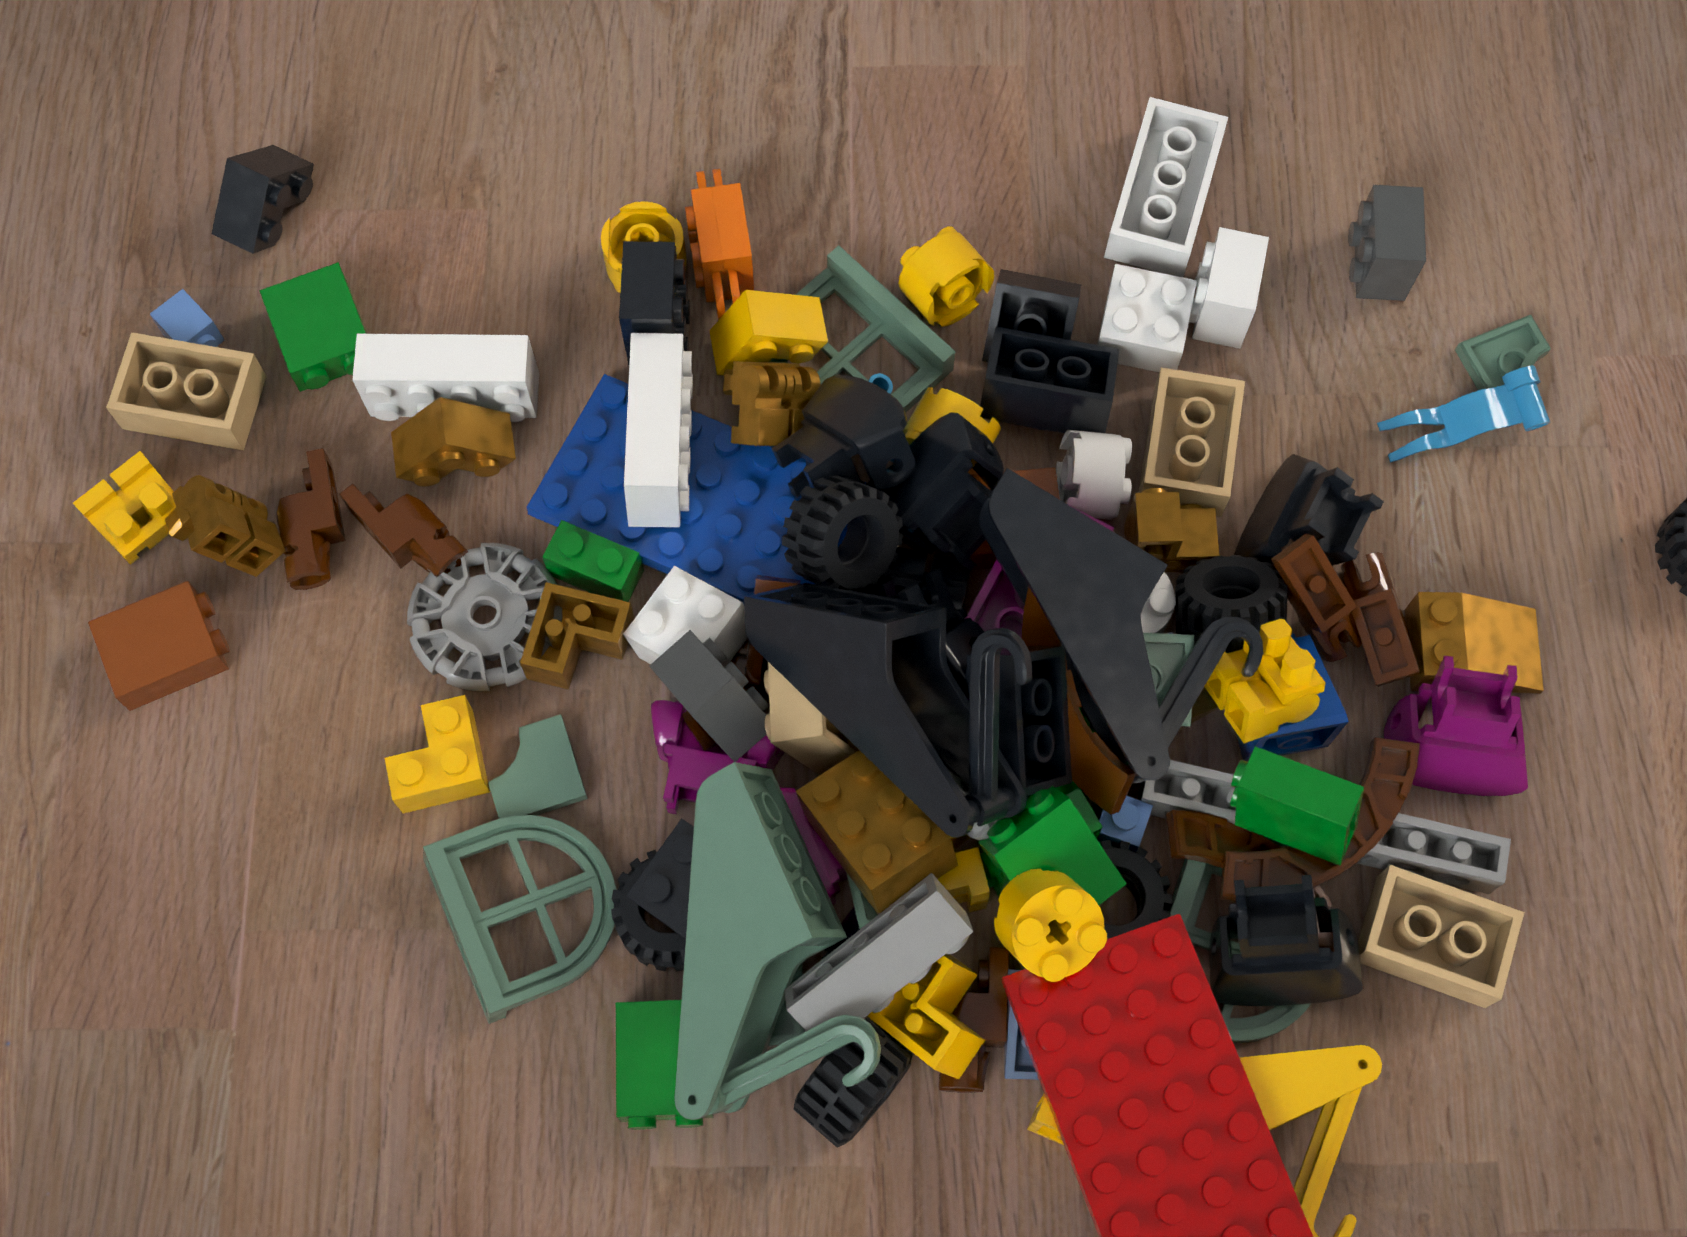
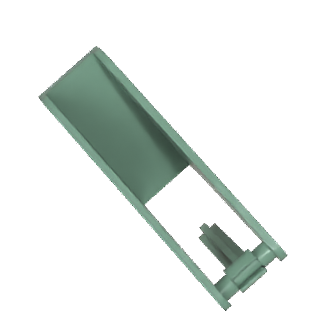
(749, 927)

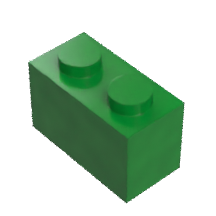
(593, 562)

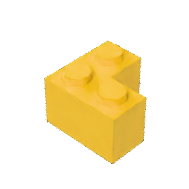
(768, 327)
(446, 769)
(924, 1020)

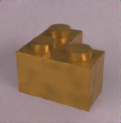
(449, 438)
(1171, 531)
(587, 624)

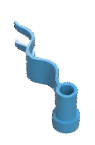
(1476, 413)

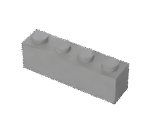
(881, 957)

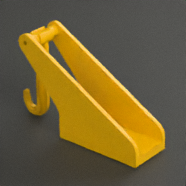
(1285, 1090)

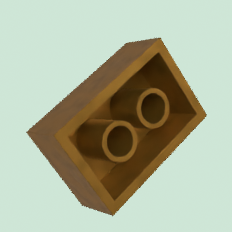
(875, 830)

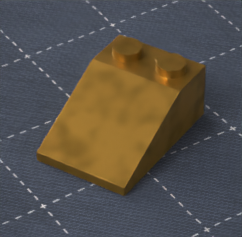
(1477, 634)

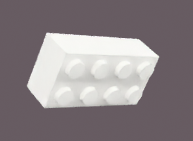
(1166, 187)
(410, 371)
(658, 430)

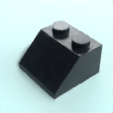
(1032, 306)

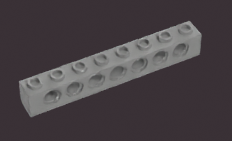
(1412, 843)

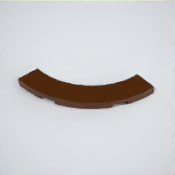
(1093, 765)
(1386, 786)
(1208, 837)

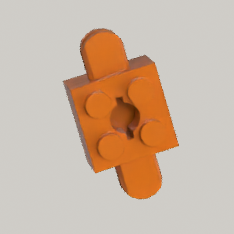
(719, 240)

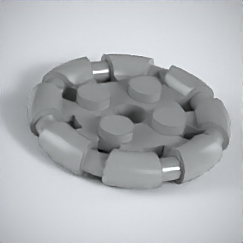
(456, 612)

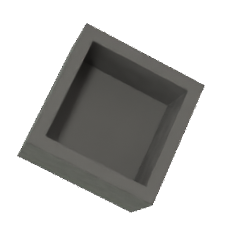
(1388, 242)
(713, 693)

